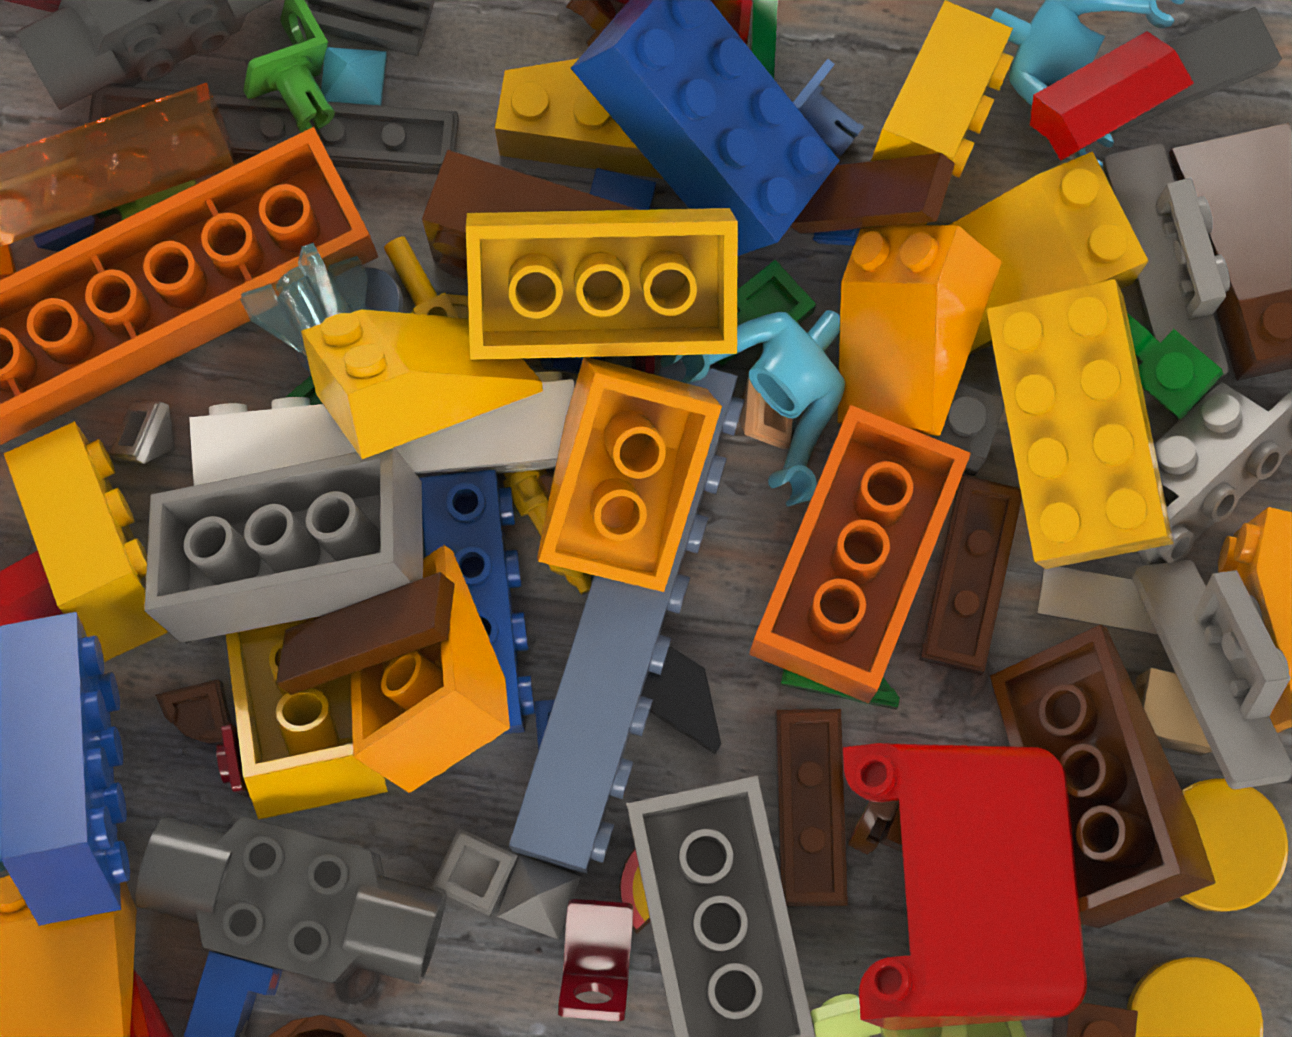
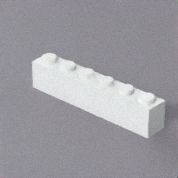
(294, 432)

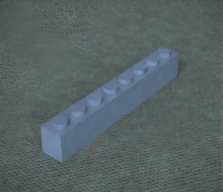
(604, 682)

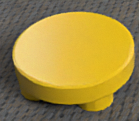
(1242, 843)
(1195, 1001)

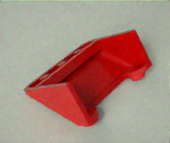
(983, 885)

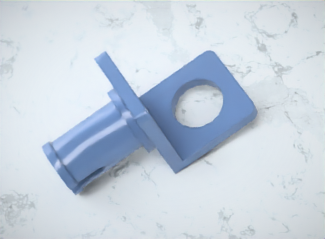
(825, 117)

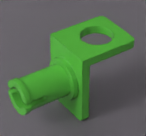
(294, 69)

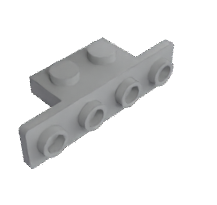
(1183, 277)
(1214, 461)
(1223, 665)

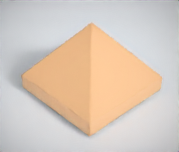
(762, 421)

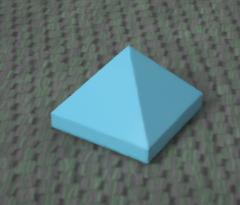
(354, 76)

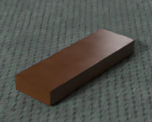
(878, 194)
(971, 575)
(366, 633)
(811, 807)

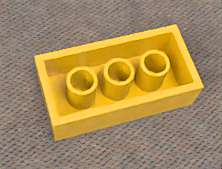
(602, 283)
(1079, 425)

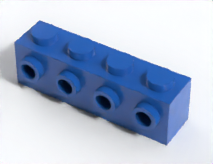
(469, 518)

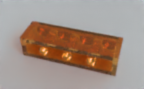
(111, 162)

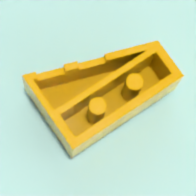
(947, 89)
(557, 120)
(85, 536)

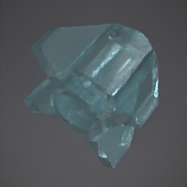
(307, 296)

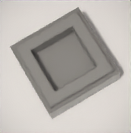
(475, 872)

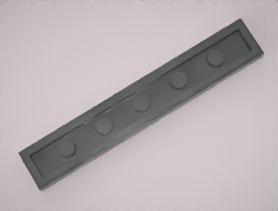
(355, 137)

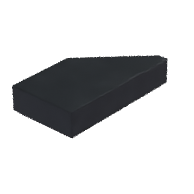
(684, 699)

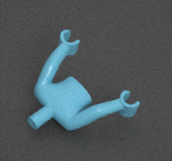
(1060, 44)
(789, 377)

